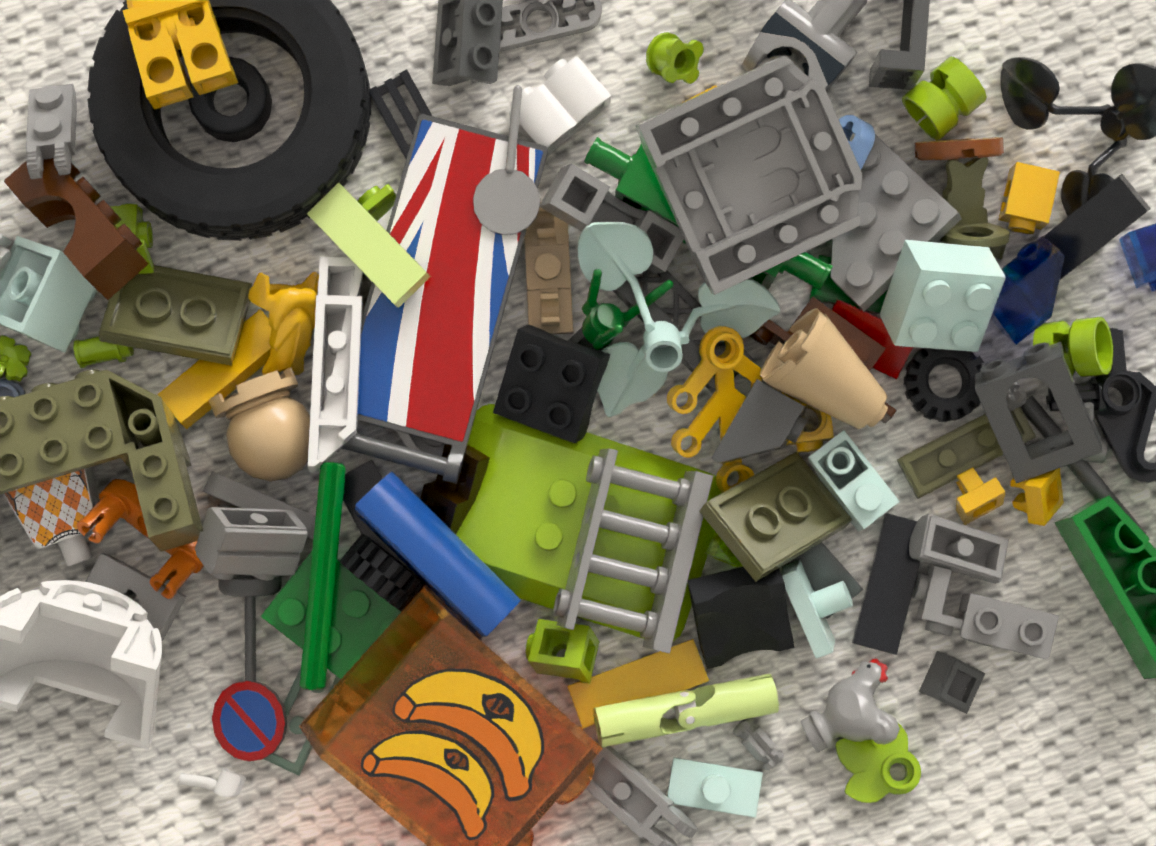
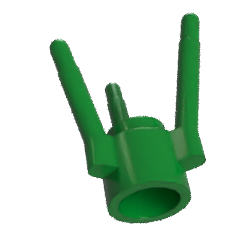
(605, 319)

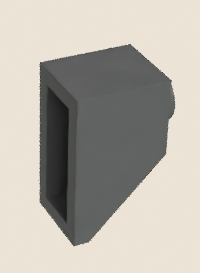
(761, 425)

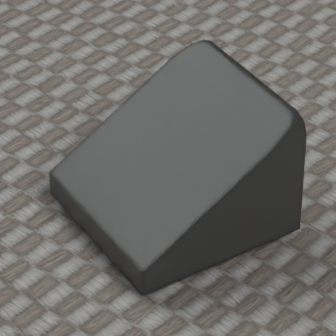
(949, 679)

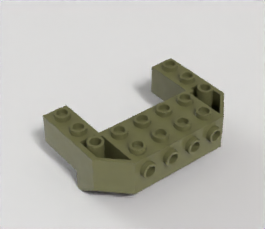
(95, 422)

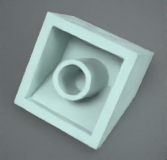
(43, 294)

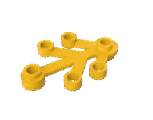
(724, 401)

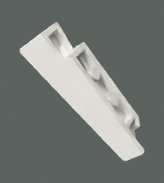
(335, 359)

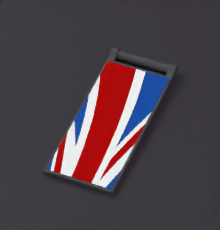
(432, 353)

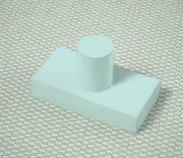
(815, 606)
(714, 787)

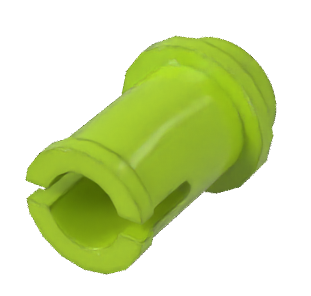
(93, 351)

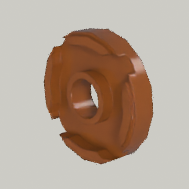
(959, 148)

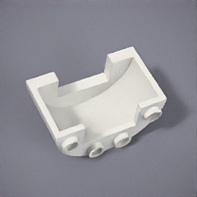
(86, 644)

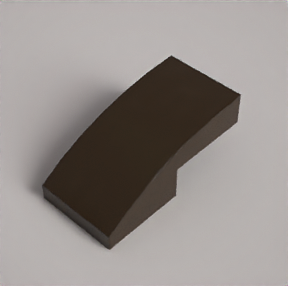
(453, 501)

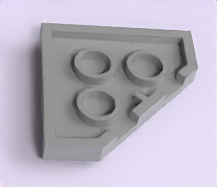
(892, 209)

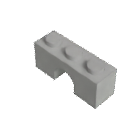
(585, 199)

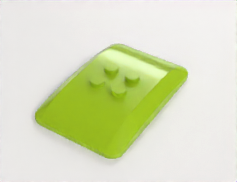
(535, 505)

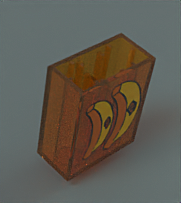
(450, 734)

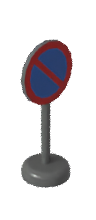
(249, 714)

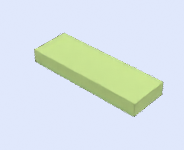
(368, 245)

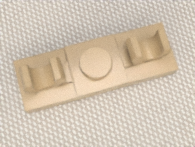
(548, 274)

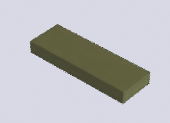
(956, 452)

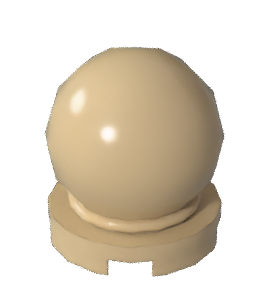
(266, 426)

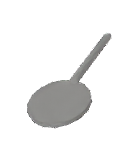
(508, 198)

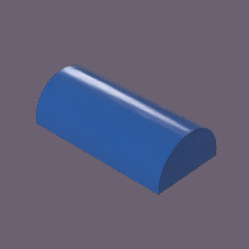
(436, 555)

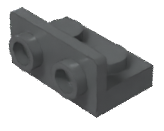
(467, 41)

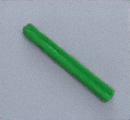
(322, 576)

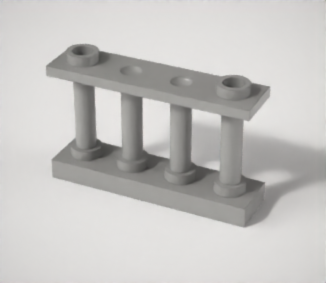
(677, 538)

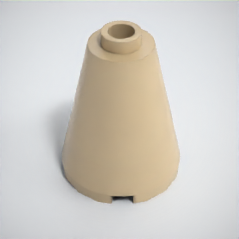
(825, 373)

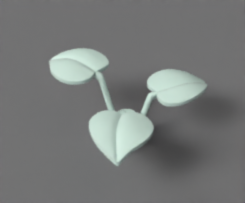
(637, 374)

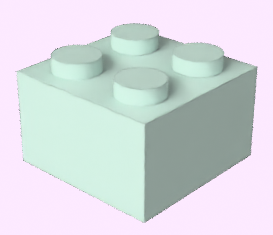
(941, 296)

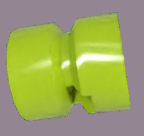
(950, 93)
(1085, 344)

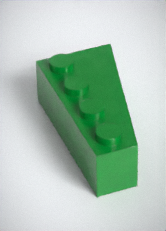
(1120, 571)

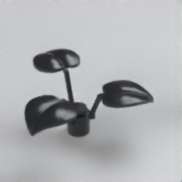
(1029, 96)

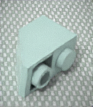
(852, 481)

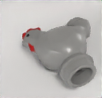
(853, 711)

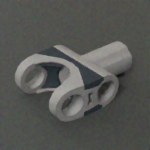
(809, 36)

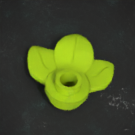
(872, 767)

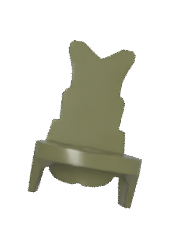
(967, 196)

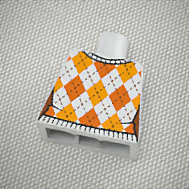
(53, 509)

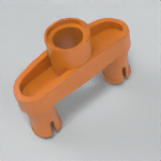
(121, 500)

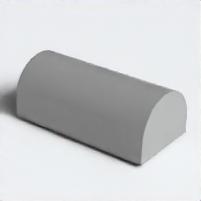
(958, 548)

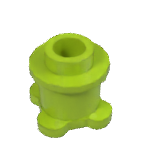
(673, 58)

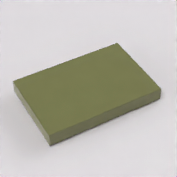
(178, 314)
(775, 516)

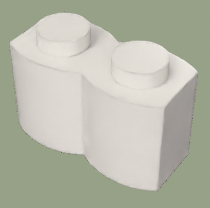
(561, 104)

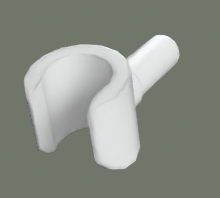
(227, 784)

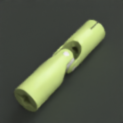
(694, 708)

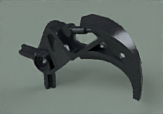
(1125, 425)

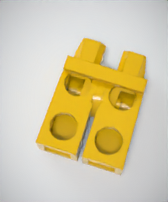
(161, 30)

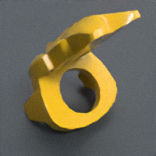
(291, 320)

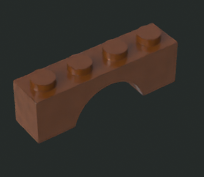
(97, 248)

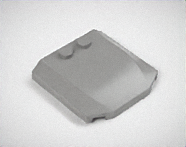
(754, 171)

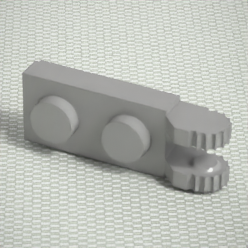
(51, 128)
(635, 799)

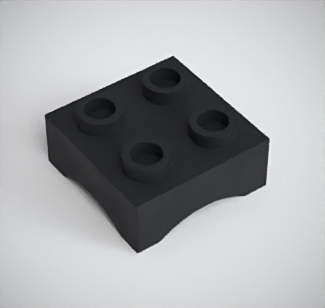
(550, 383)
(739, 614)

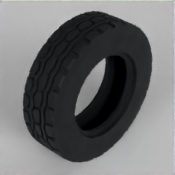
(252, 197)

